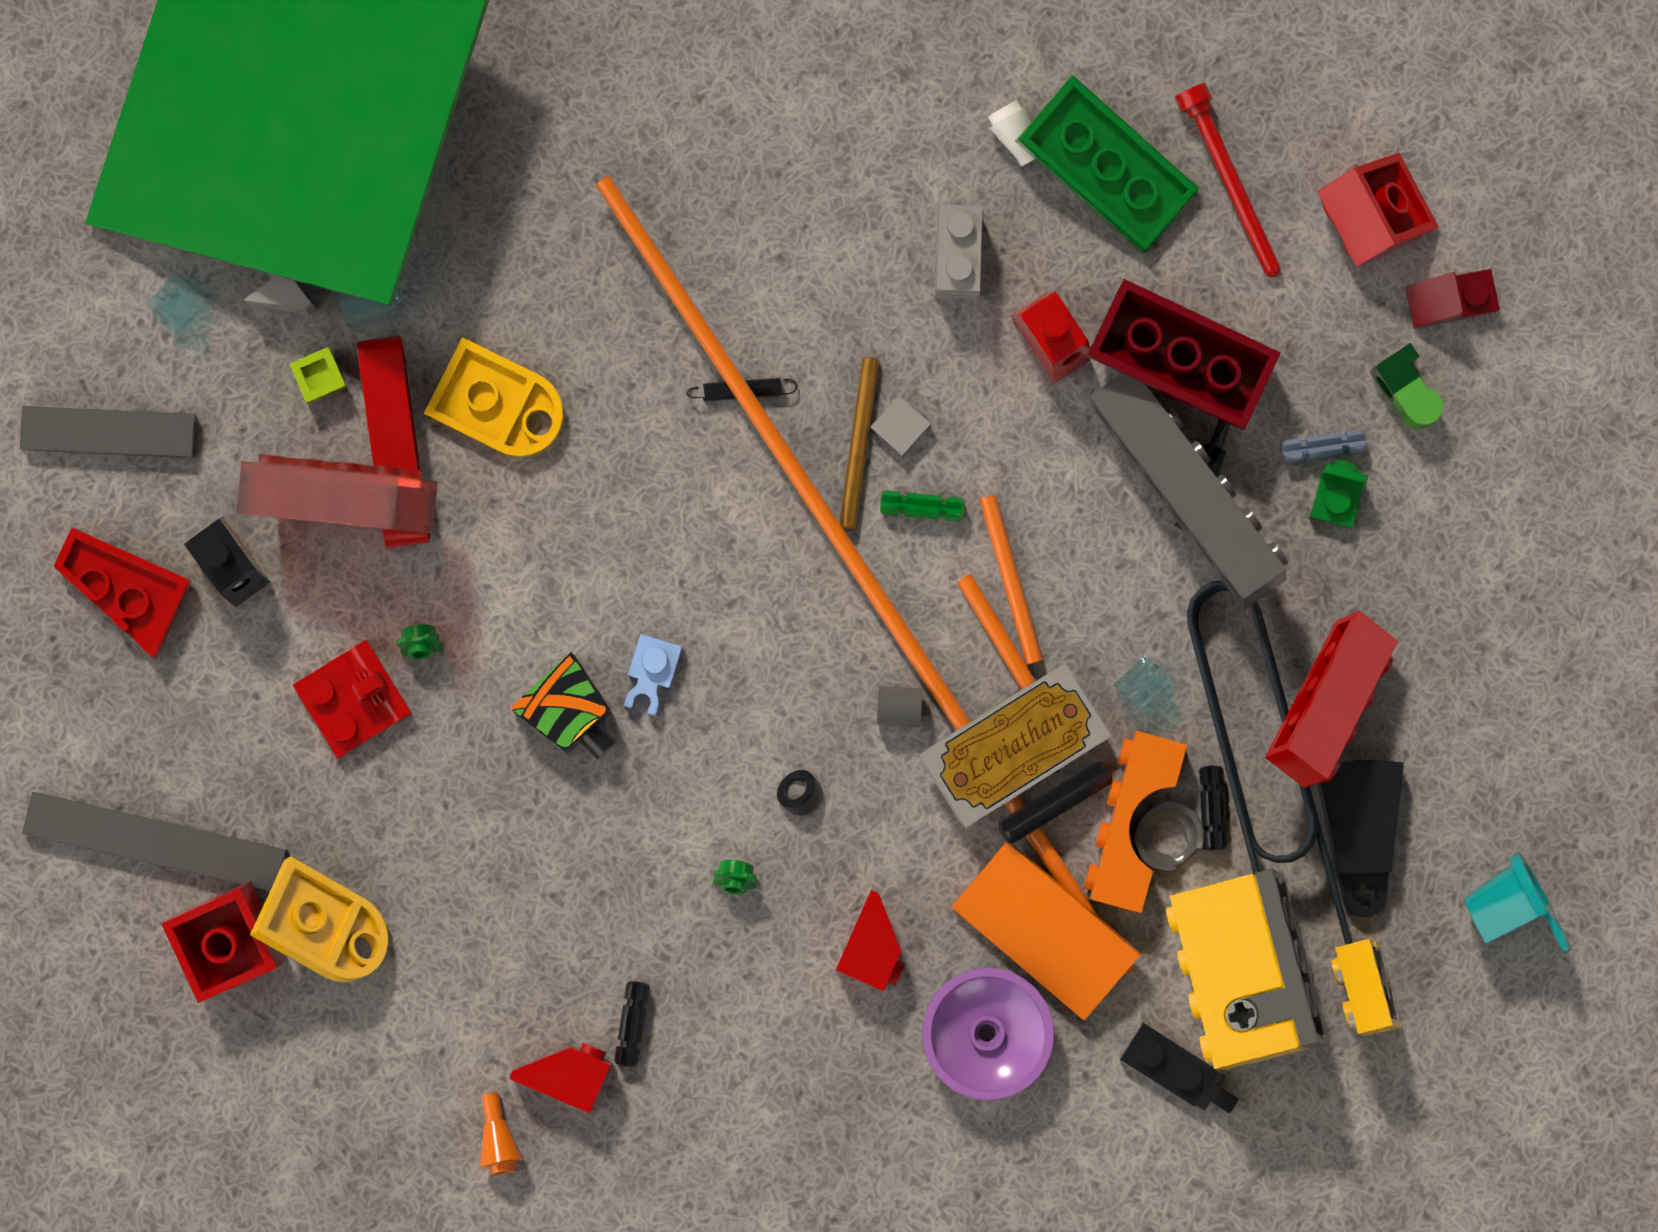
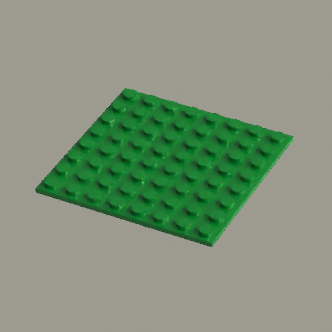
(288, 133)

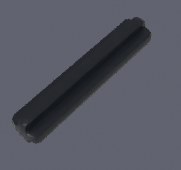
(1055, 802)

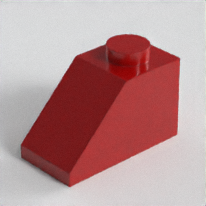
(872, 947)
(568, 1075)

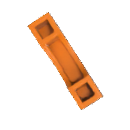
(1120, 875)

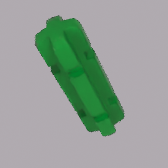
(922, 506)

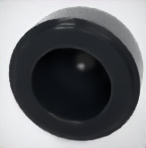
(808, 801)

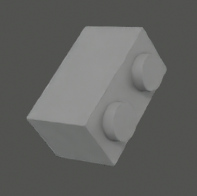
(959, 251)

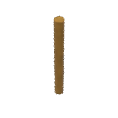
(859, 443)

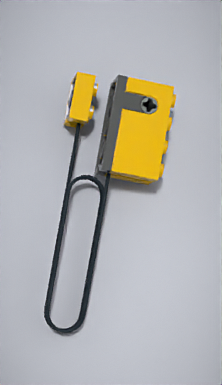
(1245, 935)

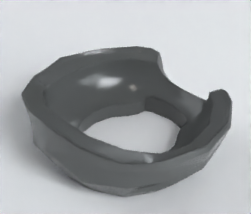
(1175, 812)

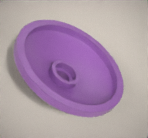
(995, 1066)

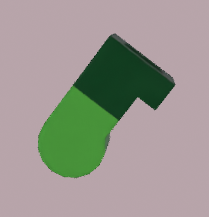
(1405, 389)

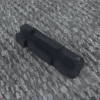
(1213, 807)
(632, 1023)

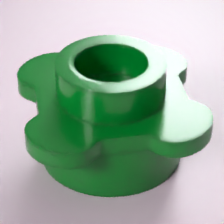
(419, 641)
(735, 876)

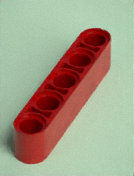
(389, 416)

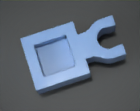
(653, 667)

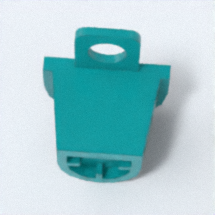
(1512, 901)

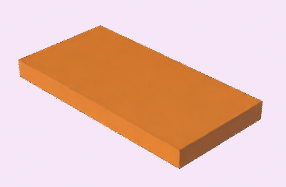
(1046, 930)

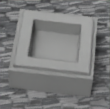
(900, 426)

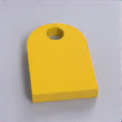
(493, 400)
(319, 922)

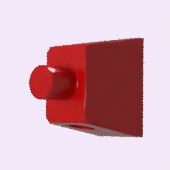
(1053, 335)

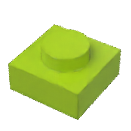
(318, 375)

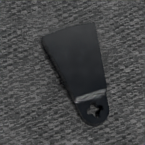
(1361, 826)

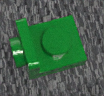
(1338, 494)

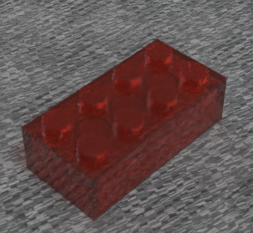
(337, 493)

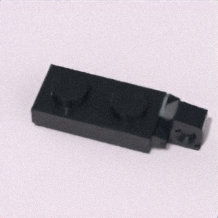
(1177, 1069)

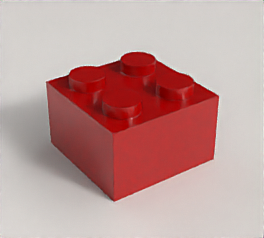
(216, 942)

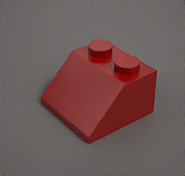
(1377, 209)

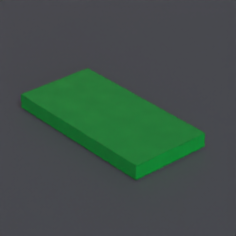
(1107, 164)

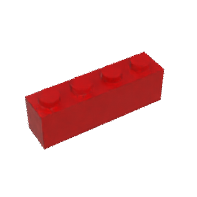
(1332, 700)

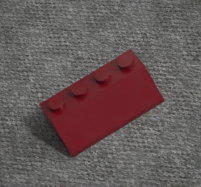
(1183, 354)

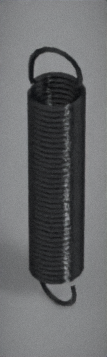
(759, 387)

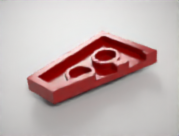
(125, 587)

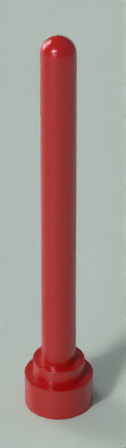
(1197, 106)

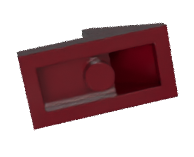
(1452, 298)

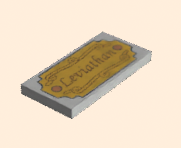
(1014, 745)

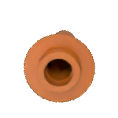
(498, 1147)

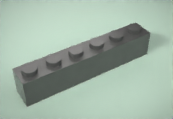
(1189, 488)

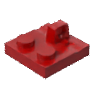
(352, 699)

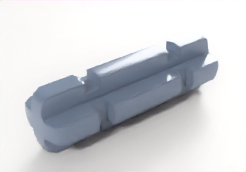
(1323, 446)

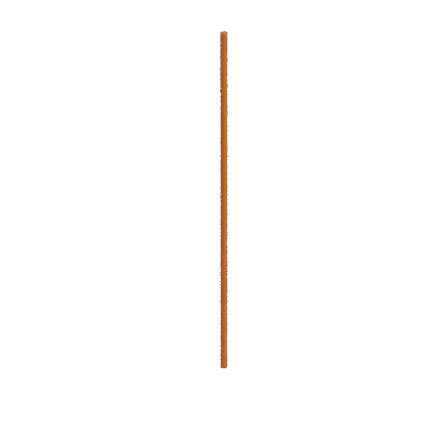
(816, 504)

